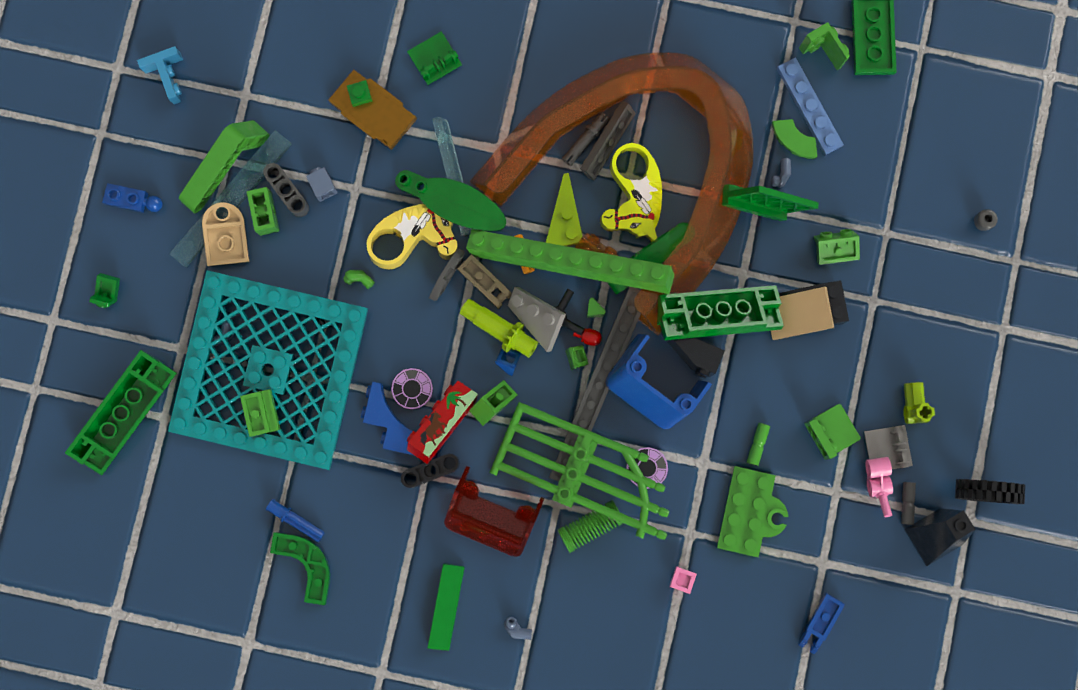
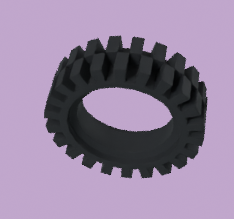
(990, 491)

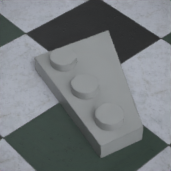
(537, 316)

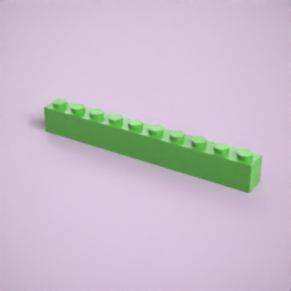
(571, 261)

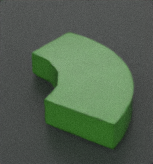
(793, 140)

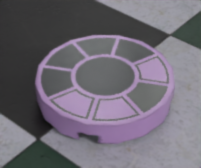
(412, 388)
(656, 466)

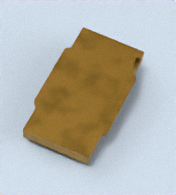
(381, 118)

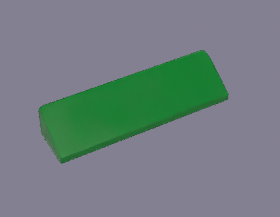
(446, 607)

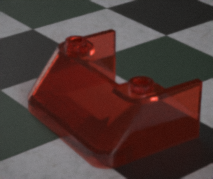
(488, 521)

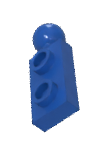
(130, 199)

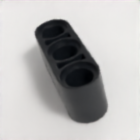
(421, 476)

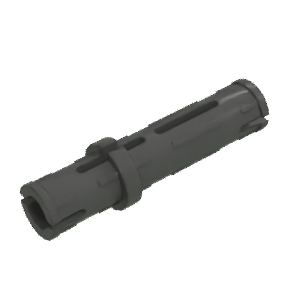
(591, 132)

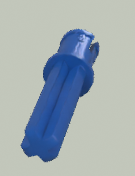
(294, 520)

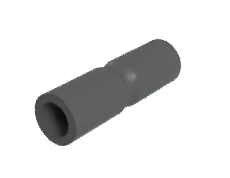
(908, 499)

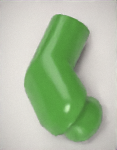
(358, 275)

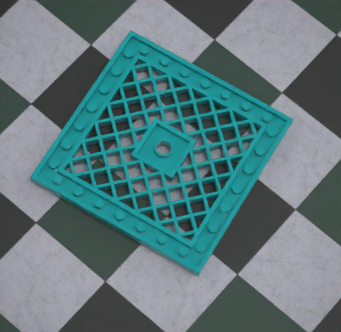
(201, 344)

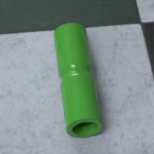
(758, 443)

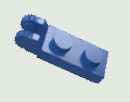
(822, 621)

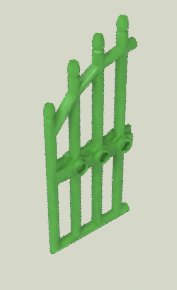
(574, 472)

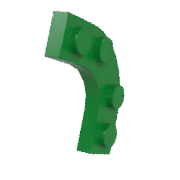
(313, 560)

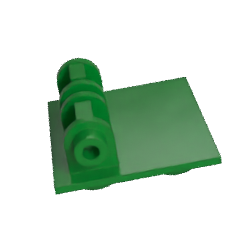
(434, 58)

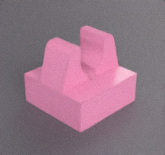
(683, 580)

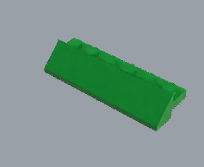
(719, 312)
(121, 412)

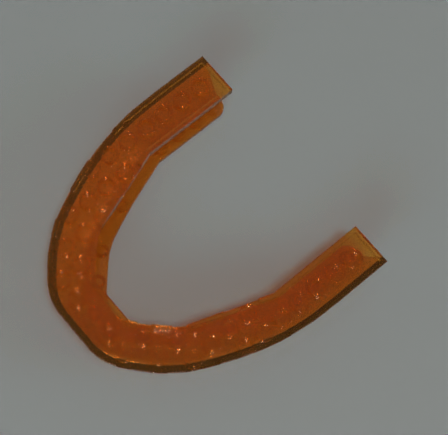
(604, 87)

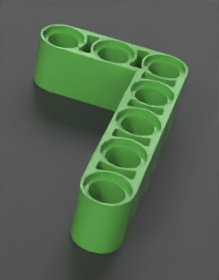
(219, 160)

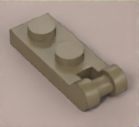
(484, 280)

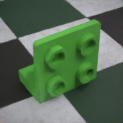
(827, 38)
(832, 431)

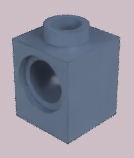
(321, 183)

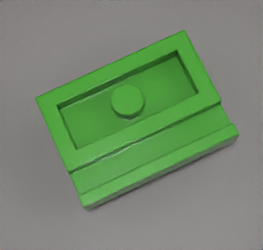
(260, 412)

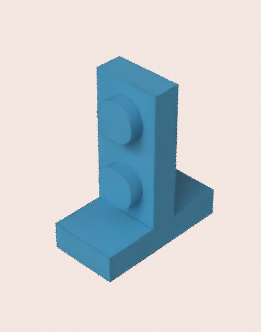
(162, 62)

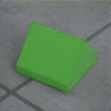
(595, 309)
(577, 357)

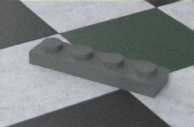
(608, 140)

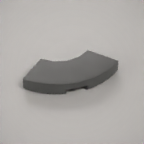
(447, 274)

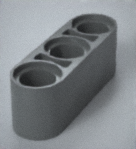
(282, 181)

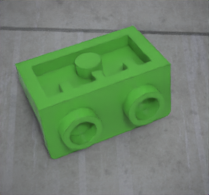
(837, 247)

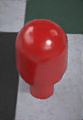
(590, 337)

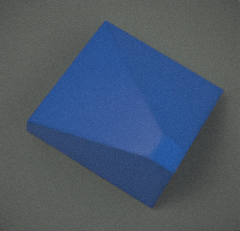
(508, 361)

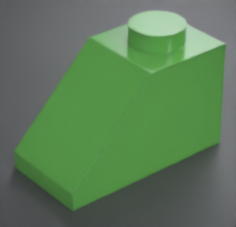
(493, 402)

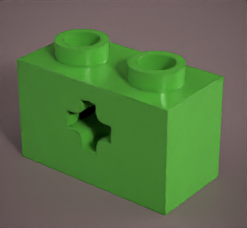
(263, 211)

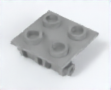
(889, 443)

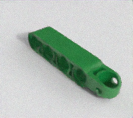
(658, 250)

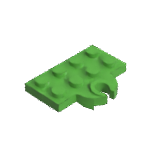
(750, 512)

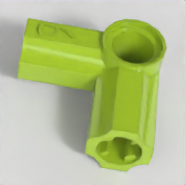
(916, 409)

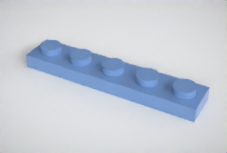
(809, 106)

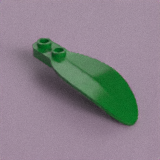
(454, 201)

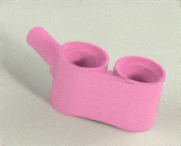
(879, 481)

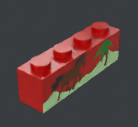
(441, 422)

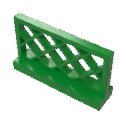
(765, 201)

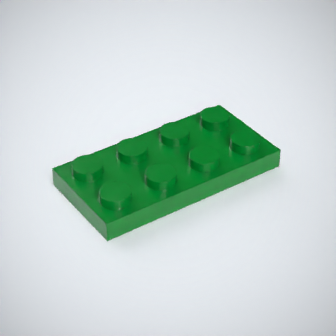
(874, 37)

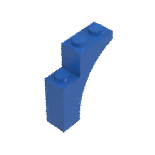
(379, 414)

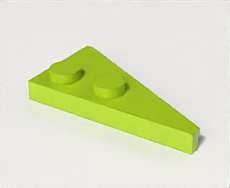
(565, 224)

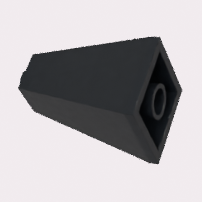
(940, 533)

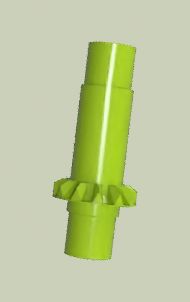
(510, 335)

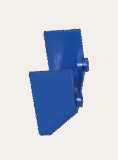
(629, 386)

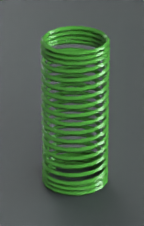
(569, 538)

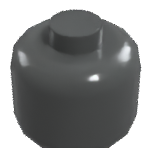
(985, 220)

